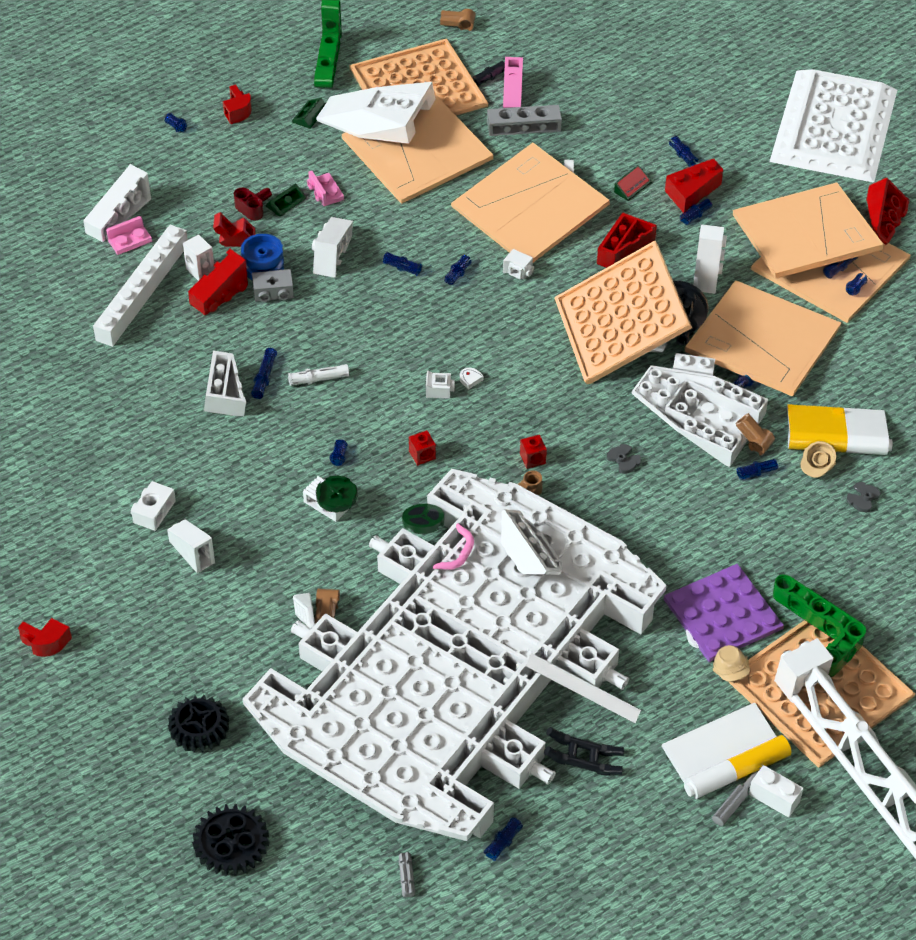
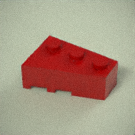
(693, 183)
(624, 239)
(221, 284)

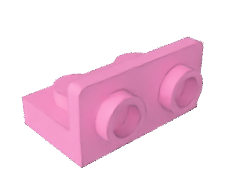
(324, 188)
(128, 235)

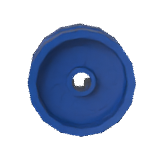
(262, 254)

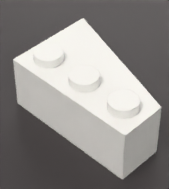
(330, 244)
(709, 257)
(224, 389)

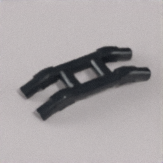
(594, 748)

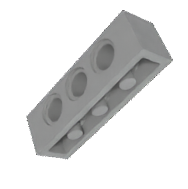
(524, 120)

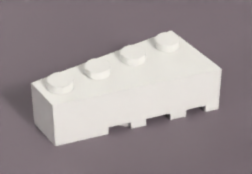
(119, 203)

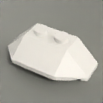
(527, 545)

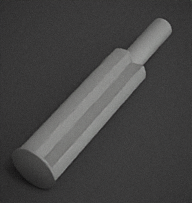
(732, 802)

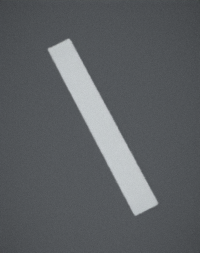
(583, 688)

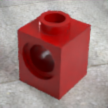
(422, 447)
(533, 451)

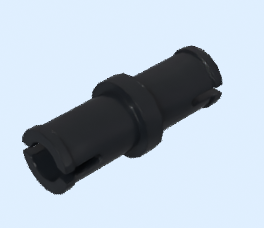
(489, 73)

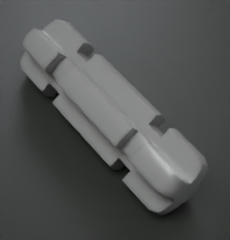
(406, 874)

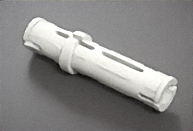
(309, 376)

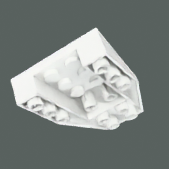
(379, 112)
(701, 408)

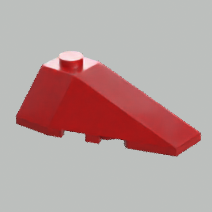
(886, 208)

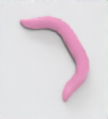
(464, 553)

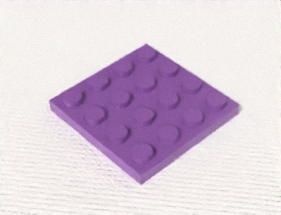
(723, 611)

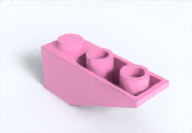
(513, 82)

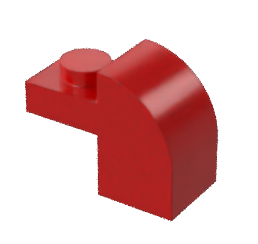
(238, 106)
(232, 233)
(47, 641)

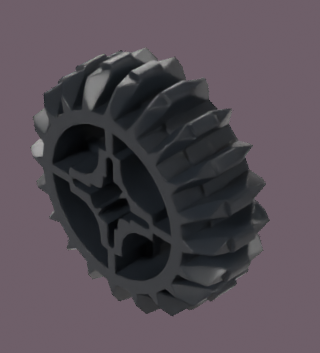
(191, 732)

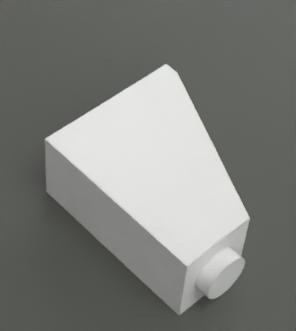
(192, 544)

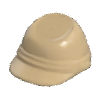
(818, 459)
(731, 663)

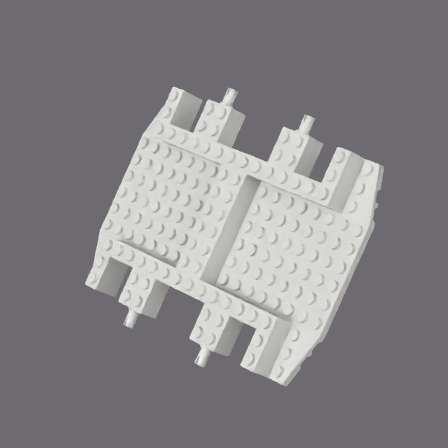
(443, 661)

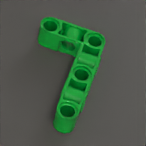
(329, 44)
(825, 616)

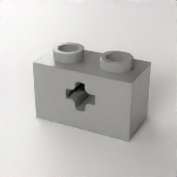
(272, 285)

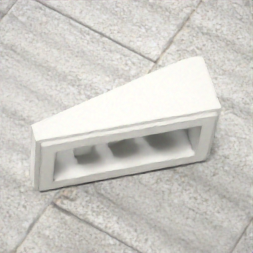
(304, 608)

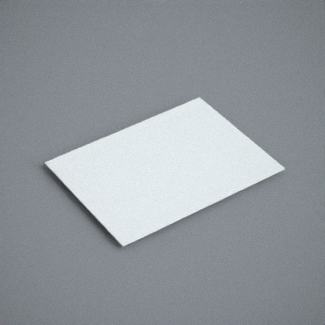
(834, 124)

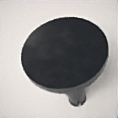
(695, 307)

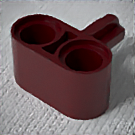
(250, 203)

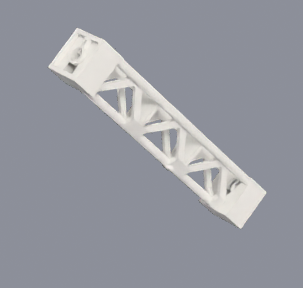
(810, 666)

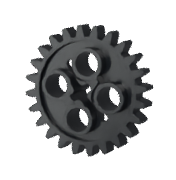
(239, 856)

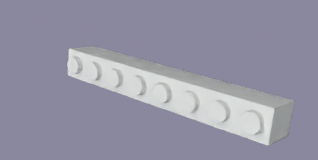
(140, 286)

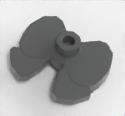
(625, 463)
(863, 502)

